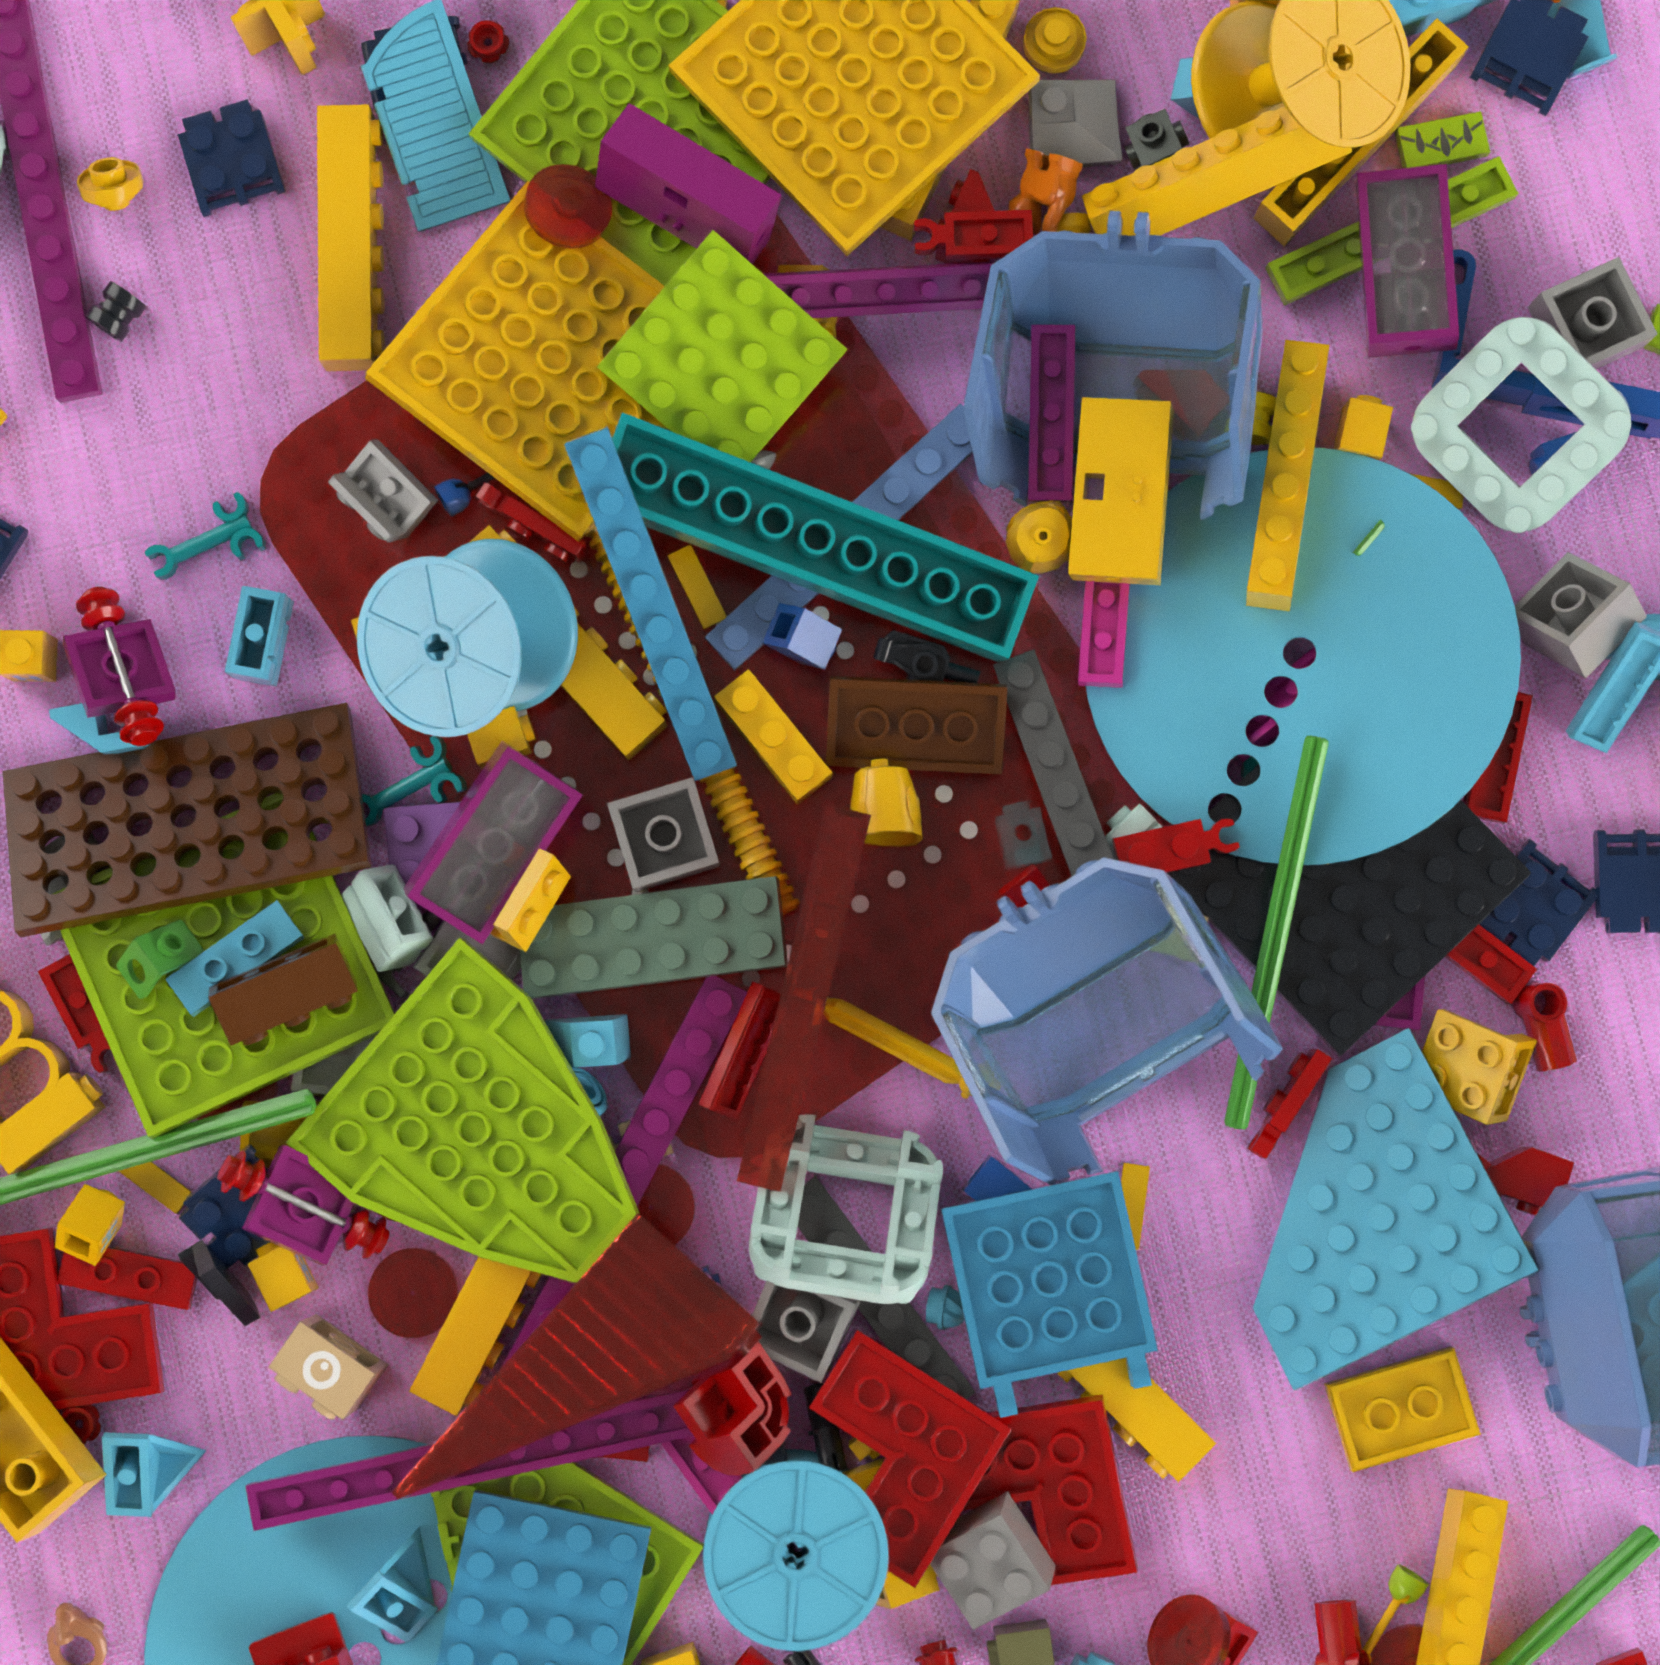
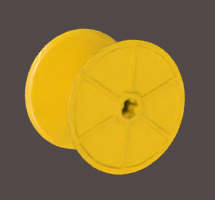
(1327, 61)

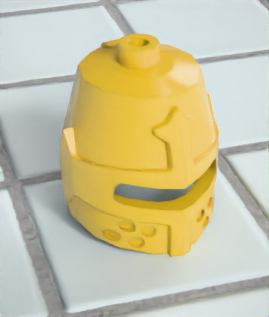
(1040, 537)
(892, 803)

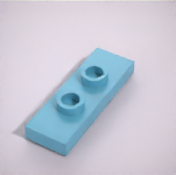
(1618, 689)
(248, 946)

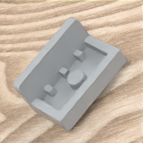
(383, 493)

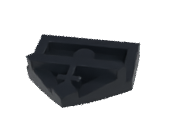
(220, 1281)

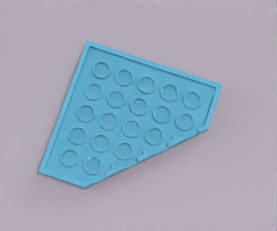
(1382, 1219)

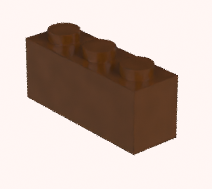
(283, 991)

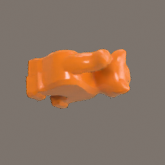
(1047, 182)

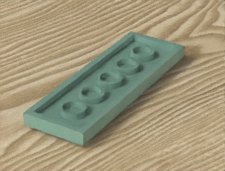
(657, 938)

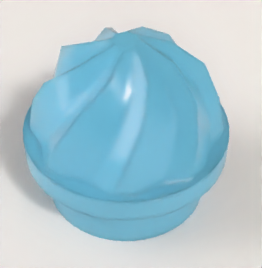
(944, 1308)

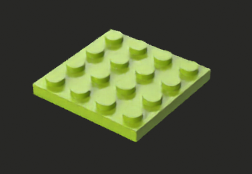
(722, 353)

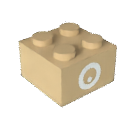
(327, 1367)

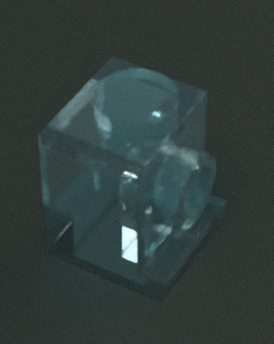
(1022, 853)

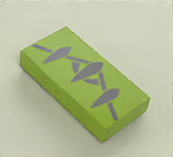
(1443, 141)

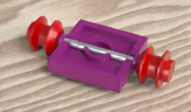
(119, 667)
(300, 1207)

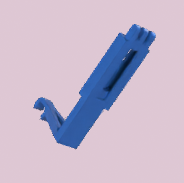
(1527, 390)

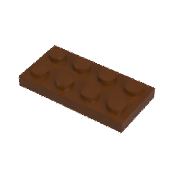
(916, 724)

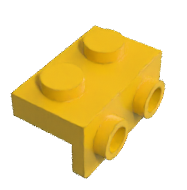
(531, 901)

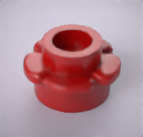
(487, 30)
(89, 1416)
(936, 1654)

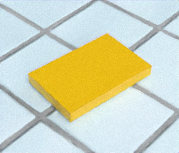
(1402, 1409)

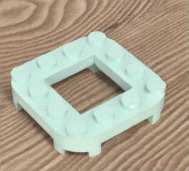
(1567, 470)
(841, 1270)

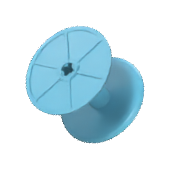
(466, 636)
(788, 1595)

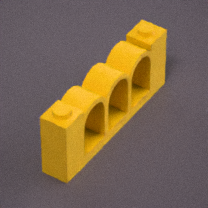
(53, 1114)

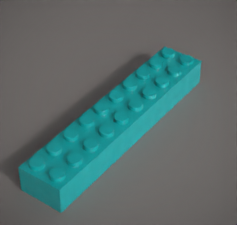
(823, 541)

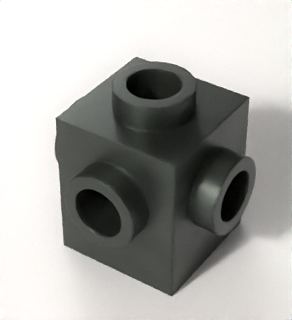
(1154, 139)

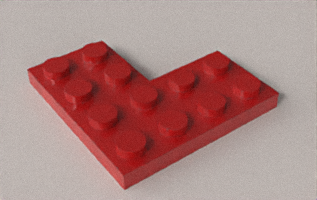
(77, 1355)
(930, 1443)
(1069, 1471)

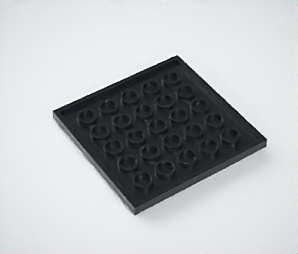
(1362, 924)

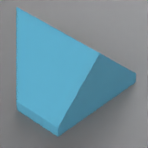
(142, 1471)
(399, 1593)

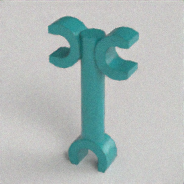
(235, 528)
(436, 771)

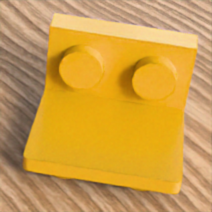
(1477, 1065)

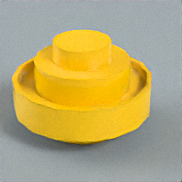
(1054, 40)
(110, 183)

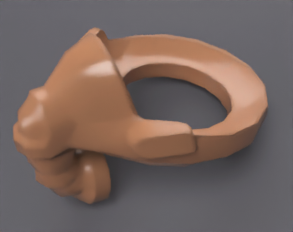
(72, 1622)

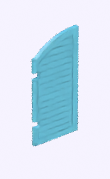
(429, 119)

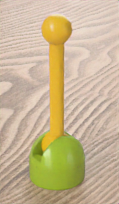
(1405, 1588)

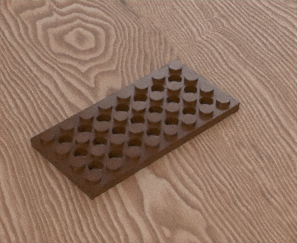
(212, 876)

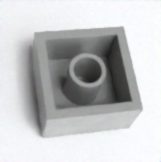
(1597, 313)
(1577, 614)
(663, 835)
(803, 1328)
(993, 1561)

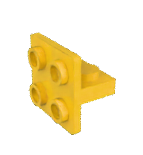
(270, 21)

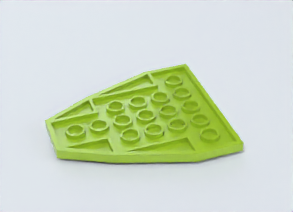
(474, 1128)

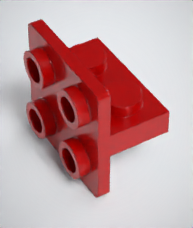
(307, 1643)

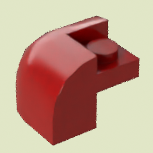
(737, 1413)

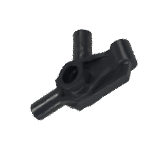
(921, 658)

